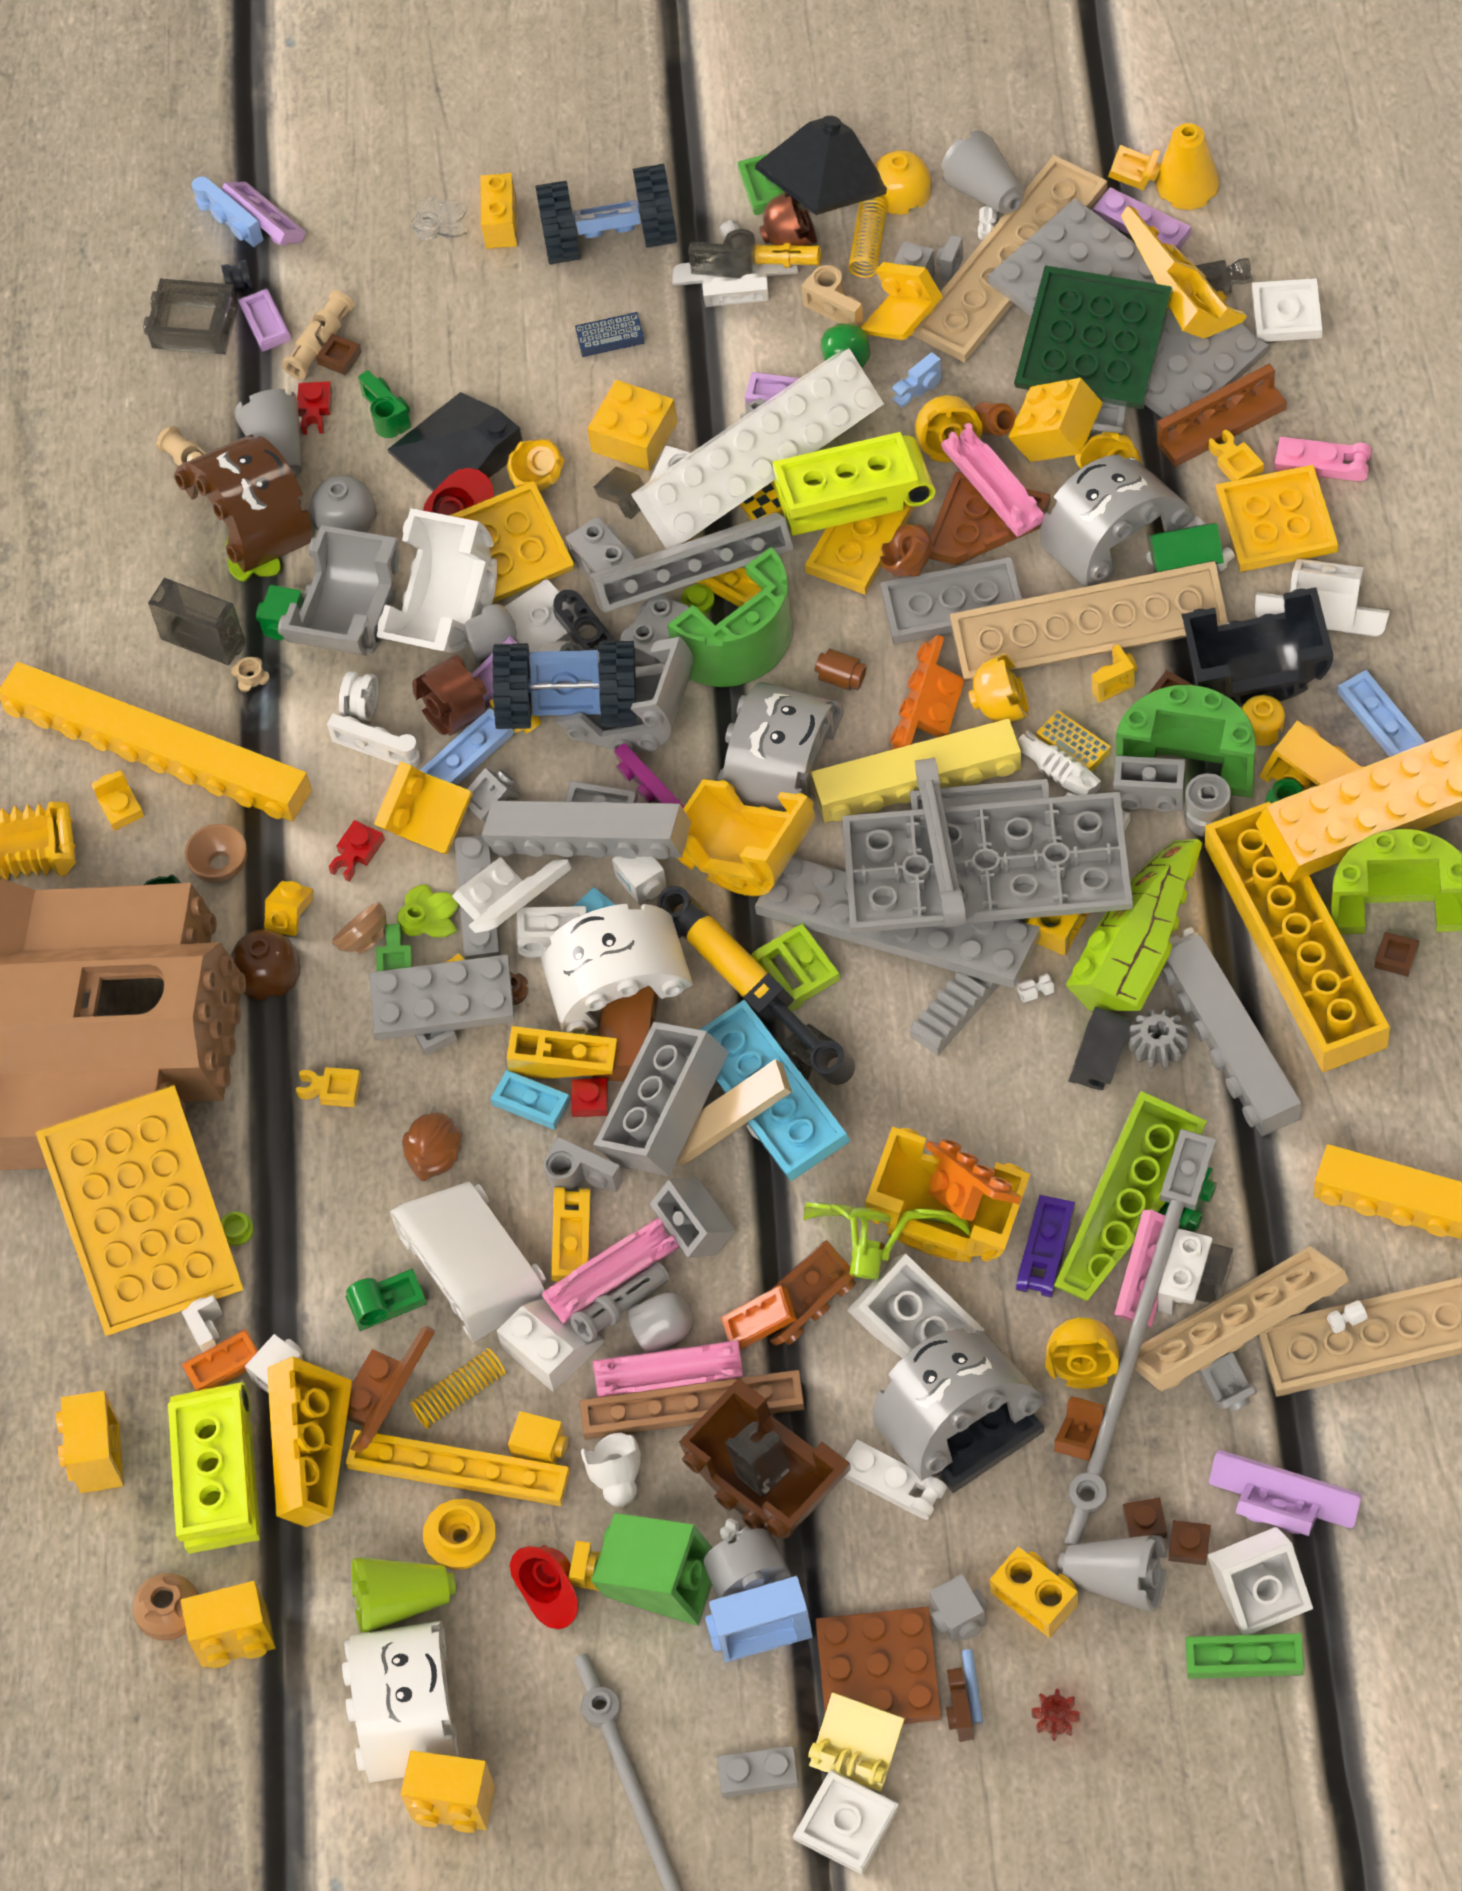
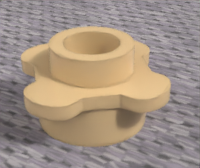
(247, 666)

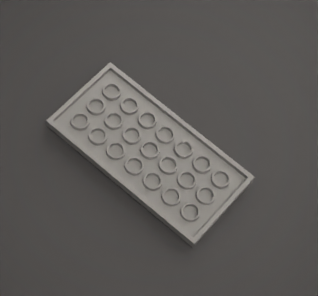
(1083, 241)

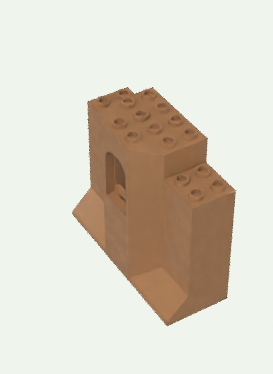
(66, 1058)

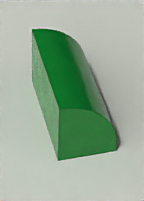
(1185, 547)

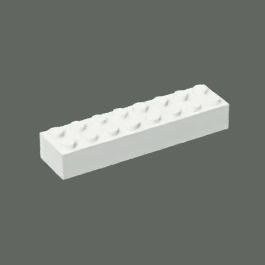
(742, 456)

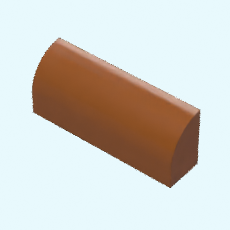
(629, 1022)

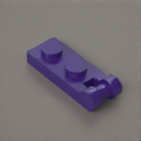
(1045, 1244)

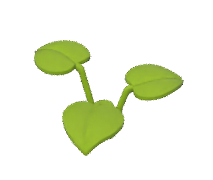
(867, 1253)

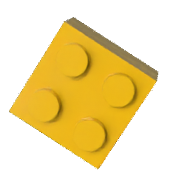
(1055, 420)
(632, 425)
(90, 1441)
(228, 1625)
(448, 1791)

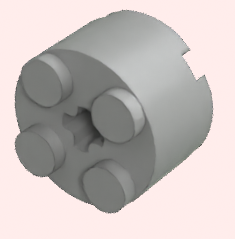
(745, 1563)

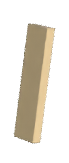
(736, 1109)

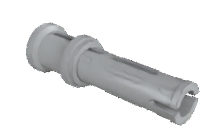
(608, 1309)

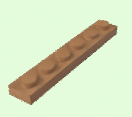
(681, 1404)

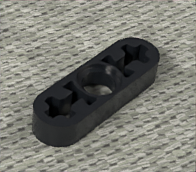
(585, 617)

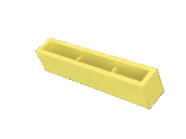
(891, 775)

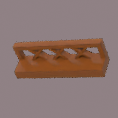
(1243, 411)

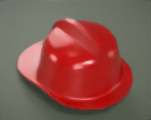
(459, 491)
(545, 1584)

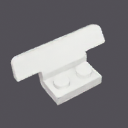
(728, 290)
(1338, 594)
(500, 892)

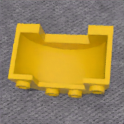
(743, 844)
(904, 1184)

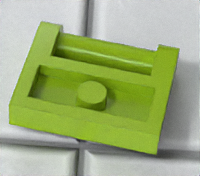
(804, 960)

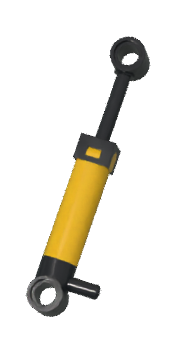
(750, 979)

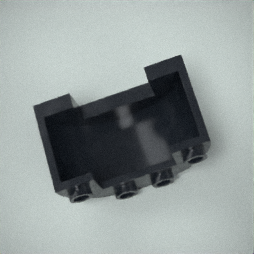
(1261, 654)

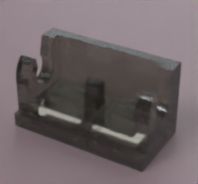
(758, 1463)

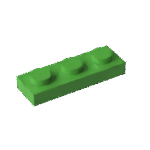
(1244, 1656)

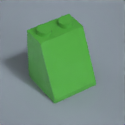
(654, 1566)

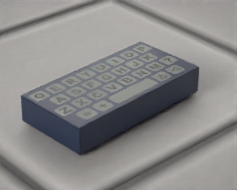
(609, 334)

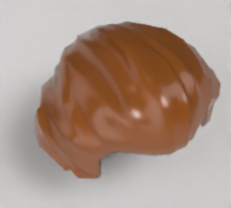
(907, 551)
(431, 1145)

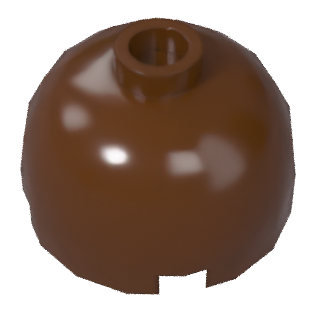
(267, 963)

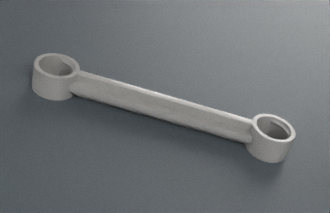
(940, 842)

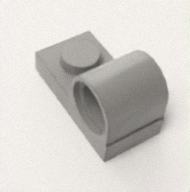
(582, 1164)

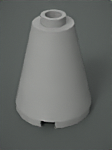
(982, 173)
(276, 419)
(1119, 1569)

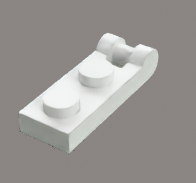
(373, 741)
(892, 1480)

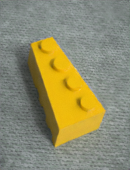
(1307, 759)
(307, 1438)

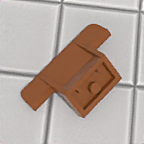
(379, 1386)

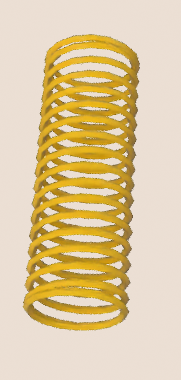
(855, 237)
(426, 1423)

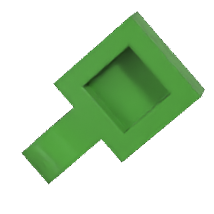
(395, 954)

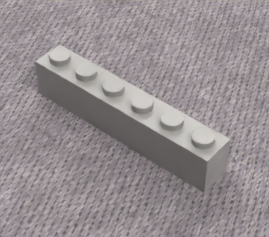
(689, 562)
(587, 829)
(1231, 1037)

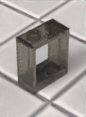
(195, 294)
(197, 621)

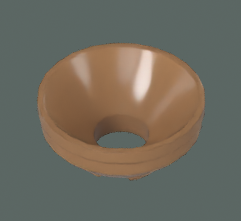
(213, 842)
(363, 930)
(162, 1622)

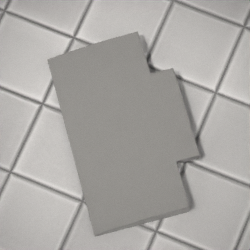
(1011, 853)

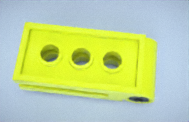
(851, 482)
(213, 1468)

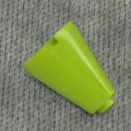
(396, 1590)

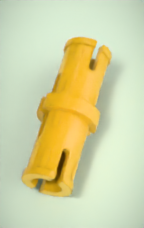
(780, 256)

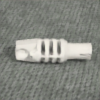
(1059, 765)

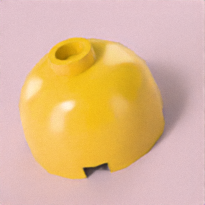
(906, 181)
(939, 419)
(999, 691)
(1082, 1353)

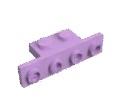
(1283, 1496)

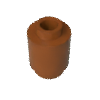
(995, 417)
(840, 670)

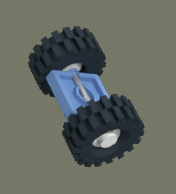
(652, 205)
(564, 683)

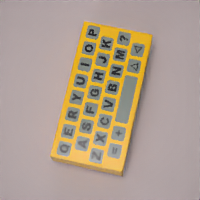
(1074, 740)

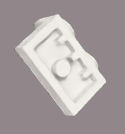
(1183, 1269)

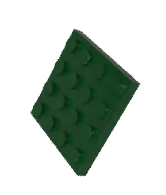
(1095, 332)

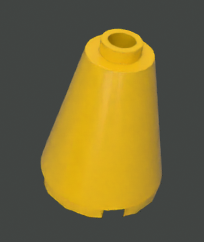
(1187, 169)

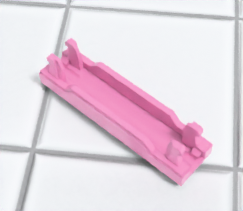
(993, 481)
(610, 1270)
(668, 1368)

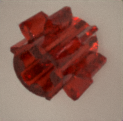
(1053, 1724)

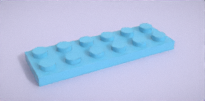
(798, 1127)

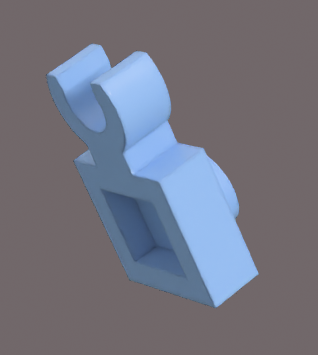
(921, 378)

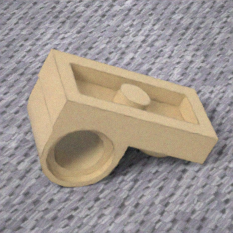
(825, 295)

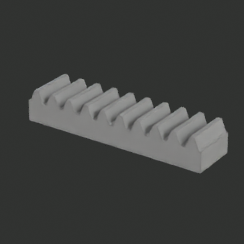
(951, 1011)

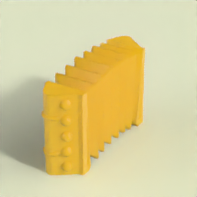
(36, 840)

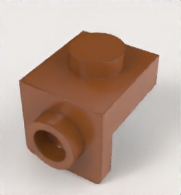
(1079, 1428)

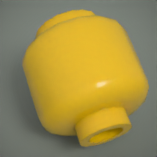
(1266, 718)

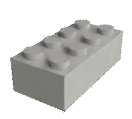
(661, 1098)

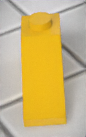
(559, 1054)

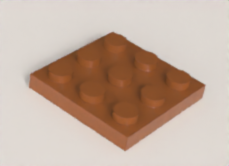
(881, 1661)

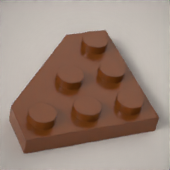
(970, 525)

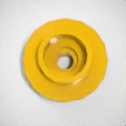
(454, 1519)

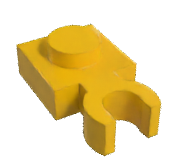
(1233, 460)
(334, 1088)

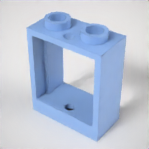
(758, 1619)

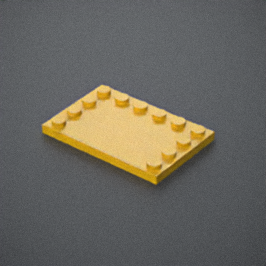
(139, 1209)

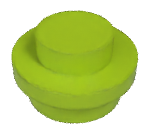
(699, 596)
(237, 1228)

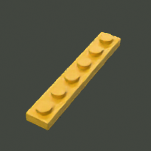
(461, 1468)

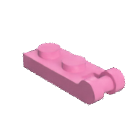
(1325, 458)

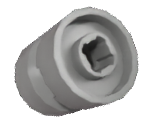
(1206, 802)

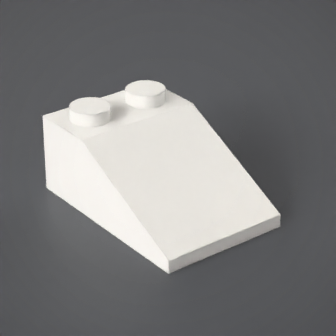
(908, 1307)

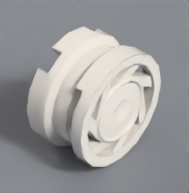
(358, 695)

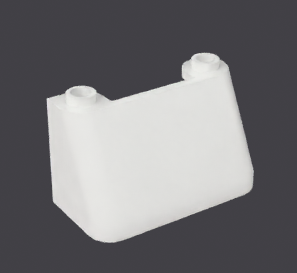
(469, 1256)

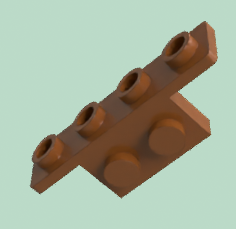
(812, 1286)

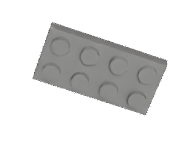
(922, 604)
(441, 997)

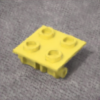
(856, 1741)

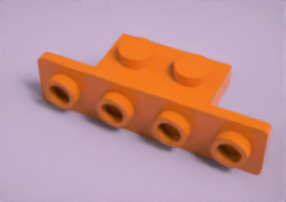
(931, 697)
(962, 1181)

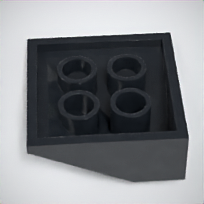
(823, 167)
(456, 438)

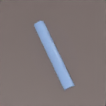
(972, 1686)

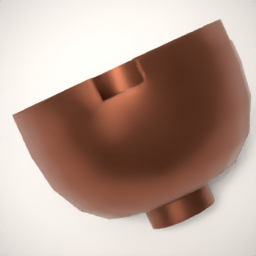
(787, 223)

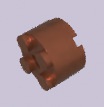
(450, 695)

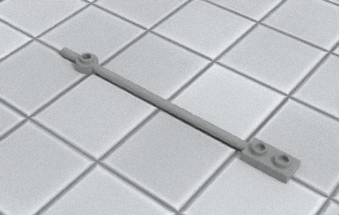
(1181, 1190)
(606, 1721)

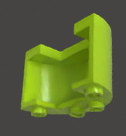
(1398, 868)

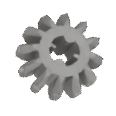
(1147, 1046)

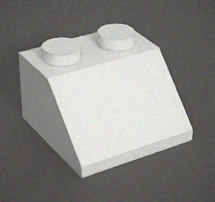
(544, 1344)
(1260, 1581)

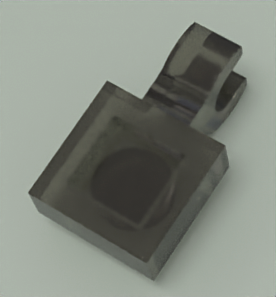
(1222, 277)

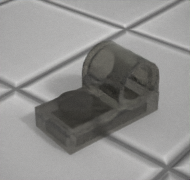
(729, 259)

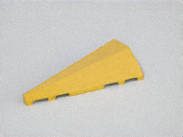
(1193, 300)

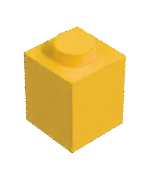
(537, 1439)

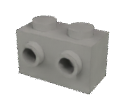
(597, 547)
(651, 626)
(1150, 783)
(692, 1217)

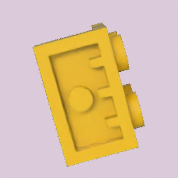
(909, 301)
(423, 808)

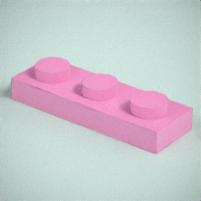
(1138, 1266)

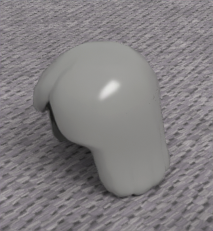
(489, 628)
(661, 1321)

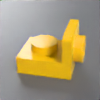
(1114, 678)
(117, 800)
(583, 1566)

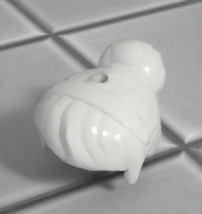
(614, 1467)

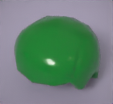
(844, 337)

